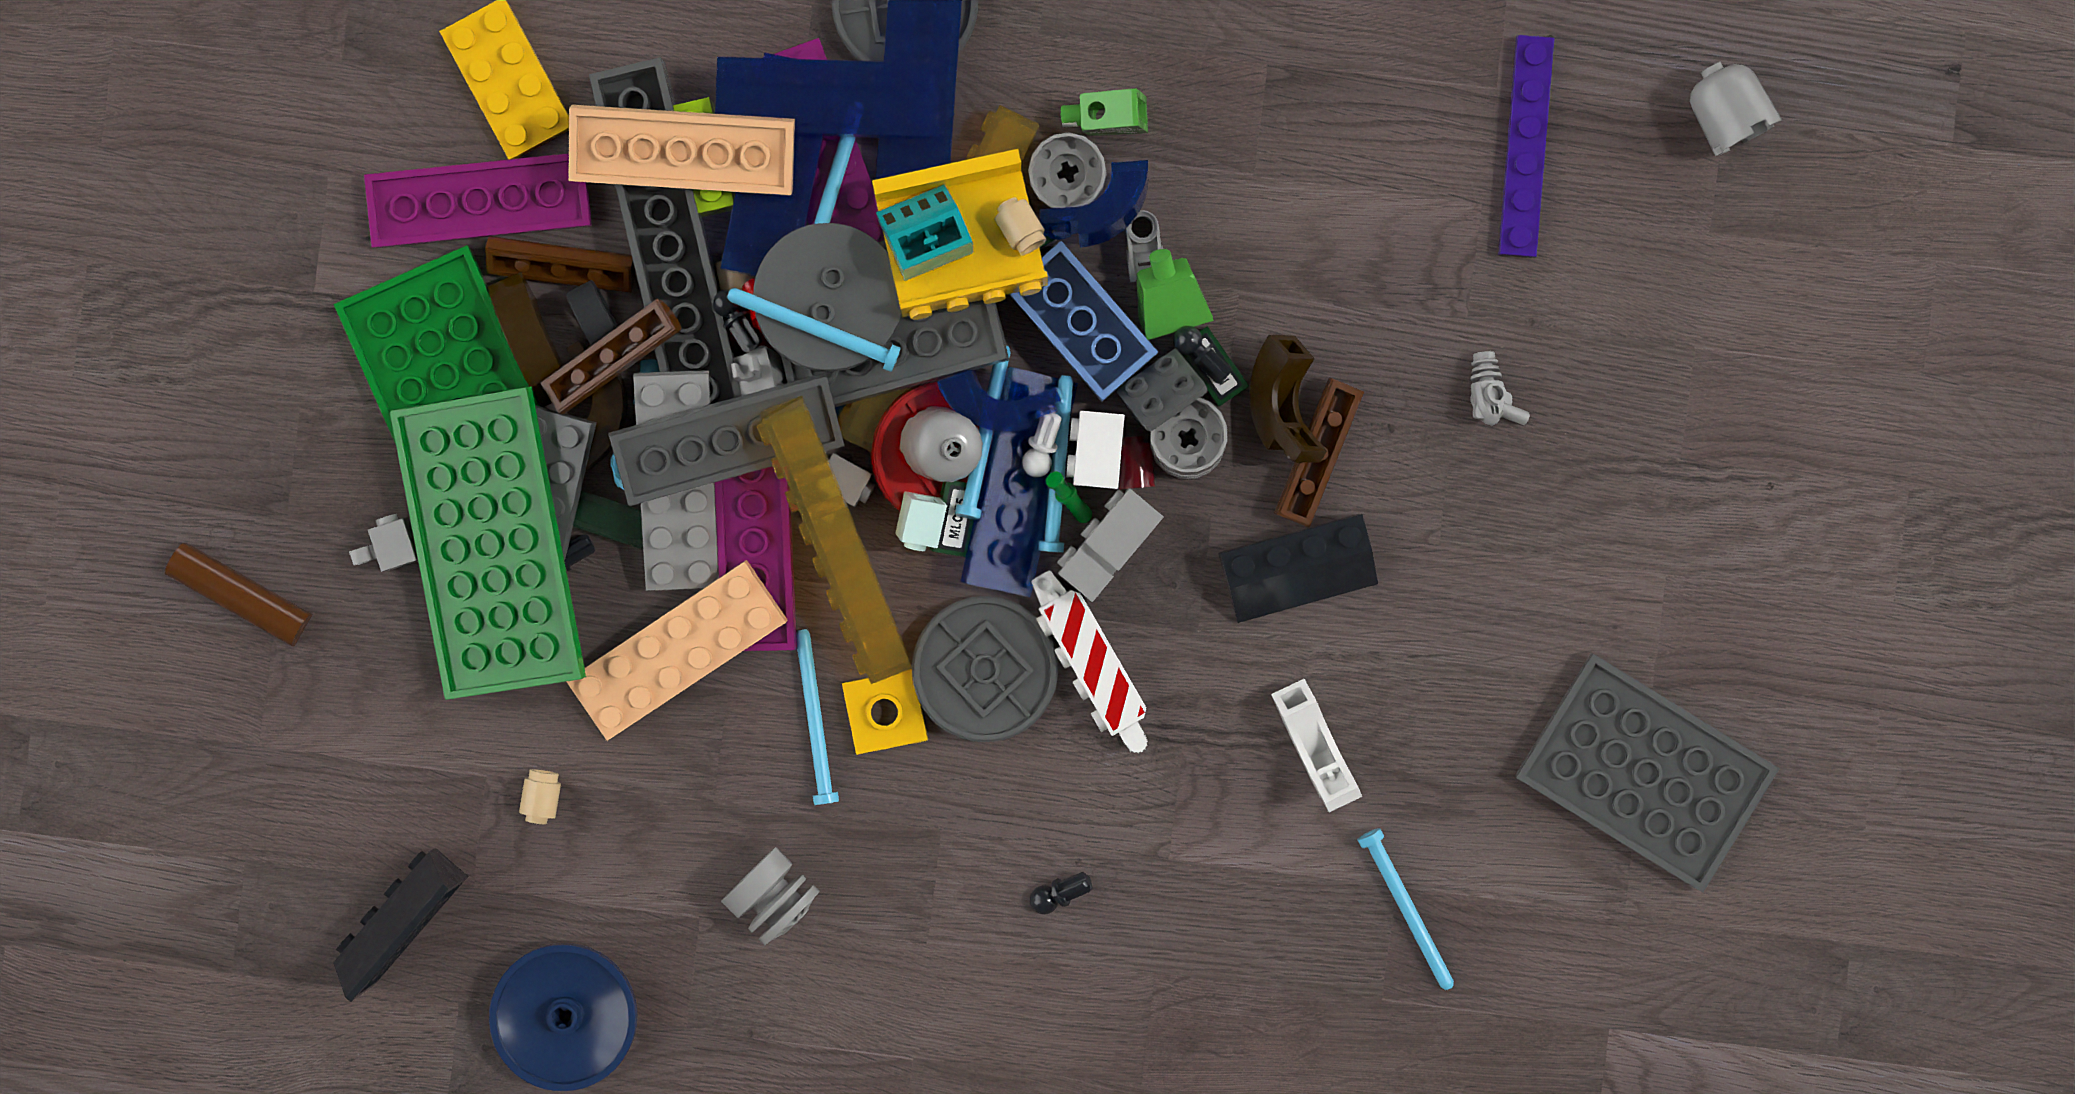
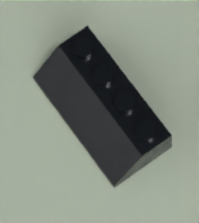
(1299, 568)

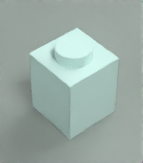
(920, 521)

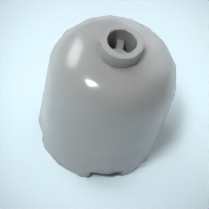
(1731, 106)
(926, 444)

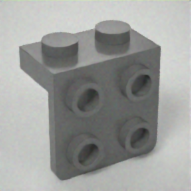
(1161, 390)

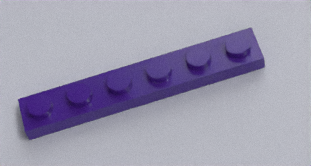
(1526, 146)

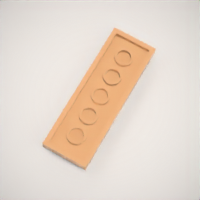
(681, 149)
(677, 650)

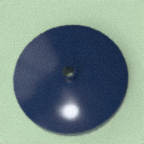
(543, 1044)

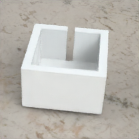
(1097, 449)

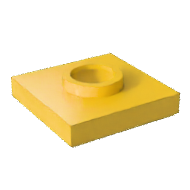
(869, 735)

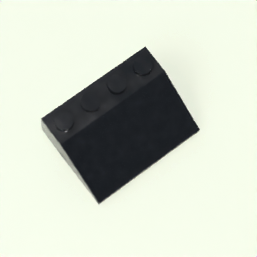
(397, 922)

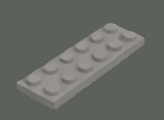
(679, 527)

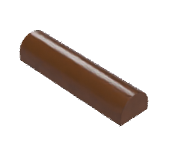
(560, 263)
(611, 356)
(1330, 427)
(237, 593)

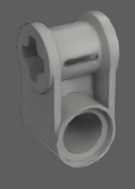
(1140, 248)

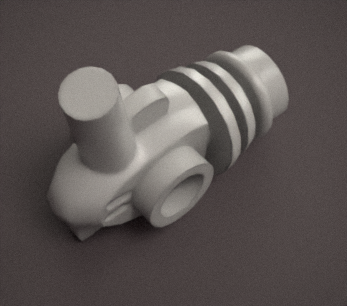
(1489, 395)

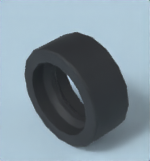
(591, 311)

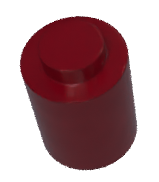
(1136, 464)

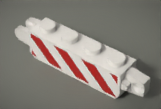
(1092, 659)

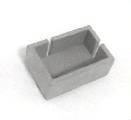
(1108, 543)

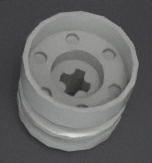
(1048, 161)
(1210, 436)
(770, 896)

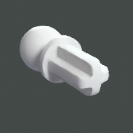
(1037, 460)

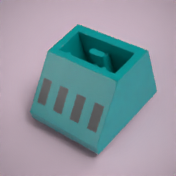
(925, 232)

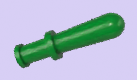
(1067, 494)

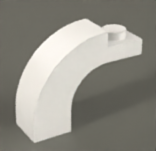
(1316, 745)

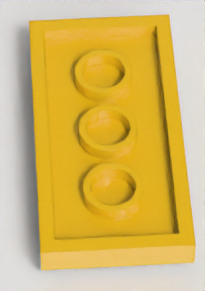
(506, 79)

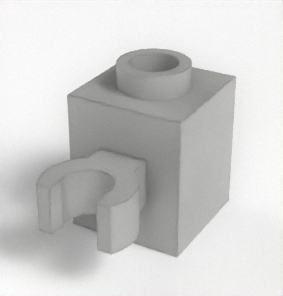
(759, 370)
(852, 480)
(391, 544)

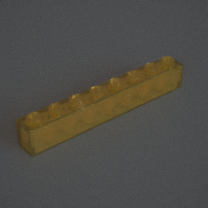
(835, 538)

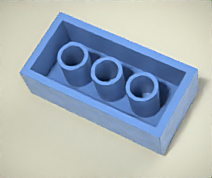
(1085, 324)

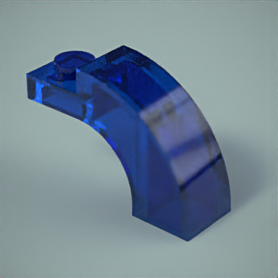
(1107, 214)
(969, 399)

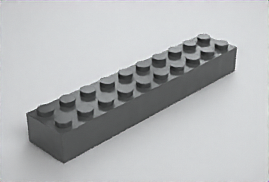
(670, 242)

